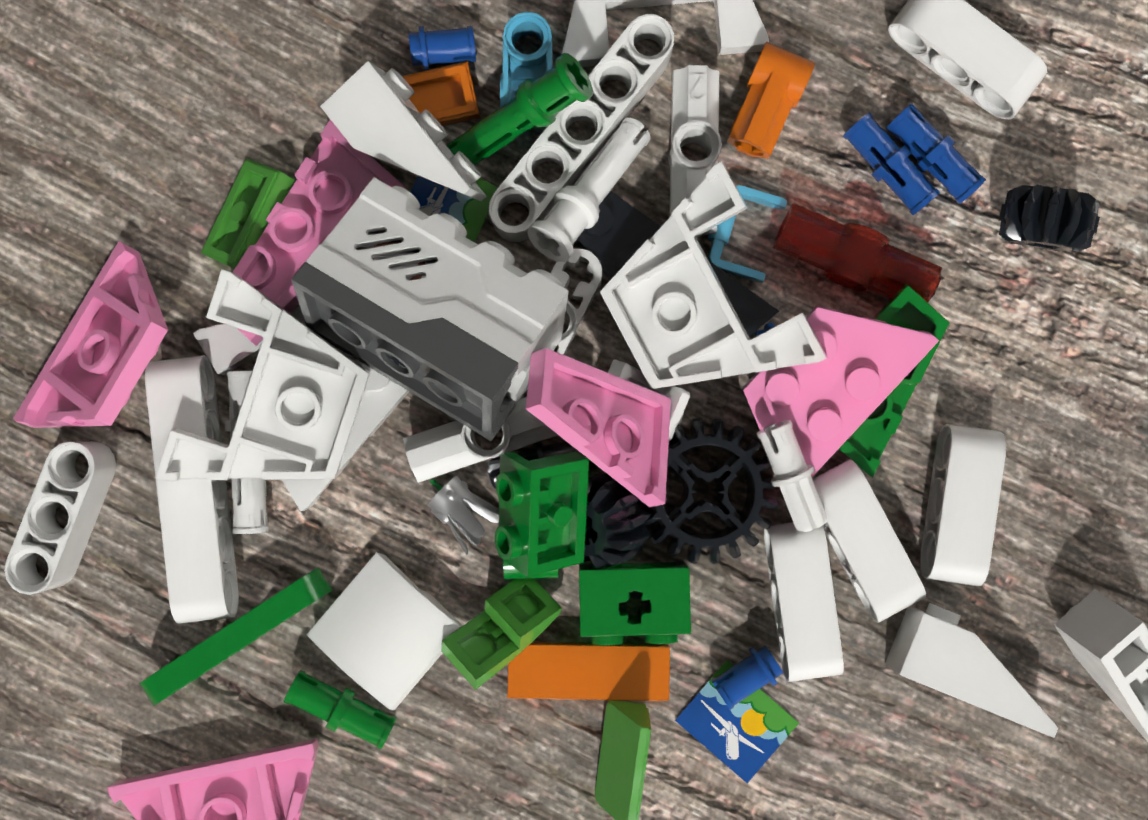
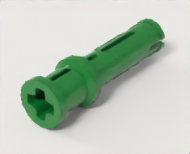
(533, 106)

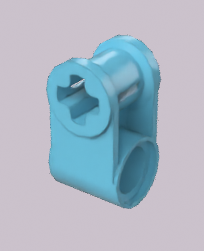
(520, 66)

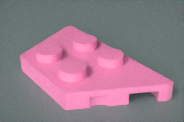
(100, 350)
(842, 391)
(238, 787)

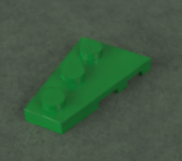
(870, 439)

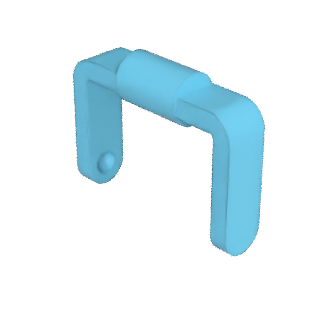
(724, 230)

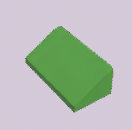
(246, 211)
(623, 759)

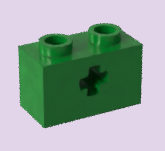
(661, 620)

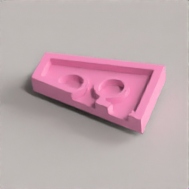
(605, 419)

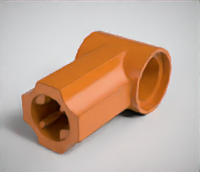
(773, 90)

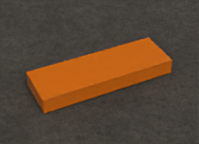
(590, 671)

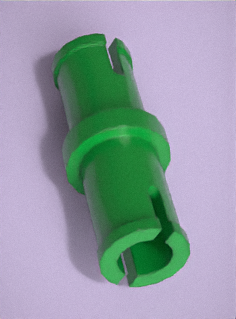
(340, 709)

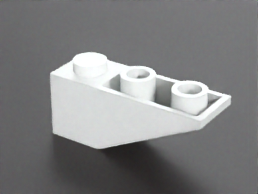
(382, 122)

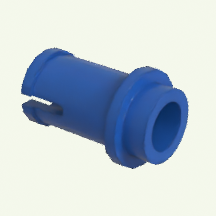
(442, 46)
(747, 676)

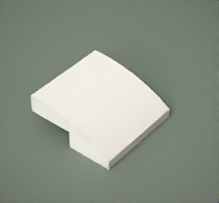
(384, 631)

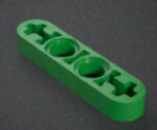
(235, 636)

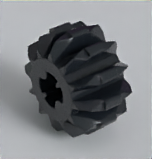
(1049, 218)
(612, 523)

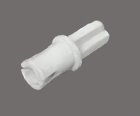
(793, 476)

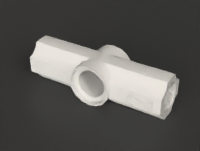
(693, 121)
(454, 444)

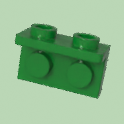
(542, 511)

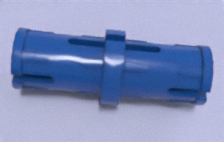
(936, 153)
(891, 163)

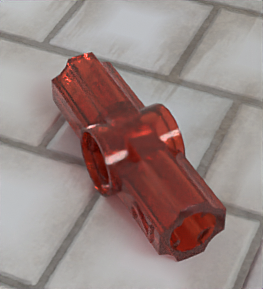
(854, 255)

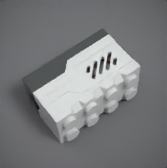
(430, 306)

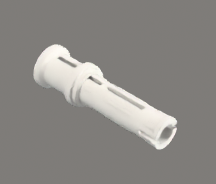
(578, 205)

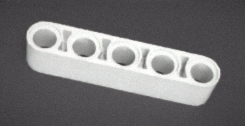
(604, 113)
(192, 511)

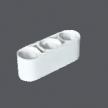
(969, 53)
(963, 505)
(39, 529)
(867, 543)
(803, 602)

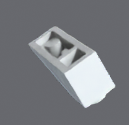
(1113, 651)
(957, 662)

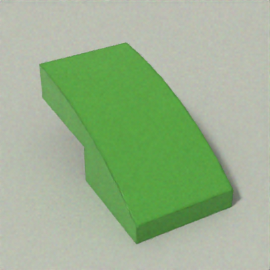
(502, 631)

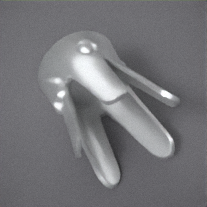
(451, 508)

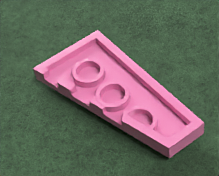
(313, 207)

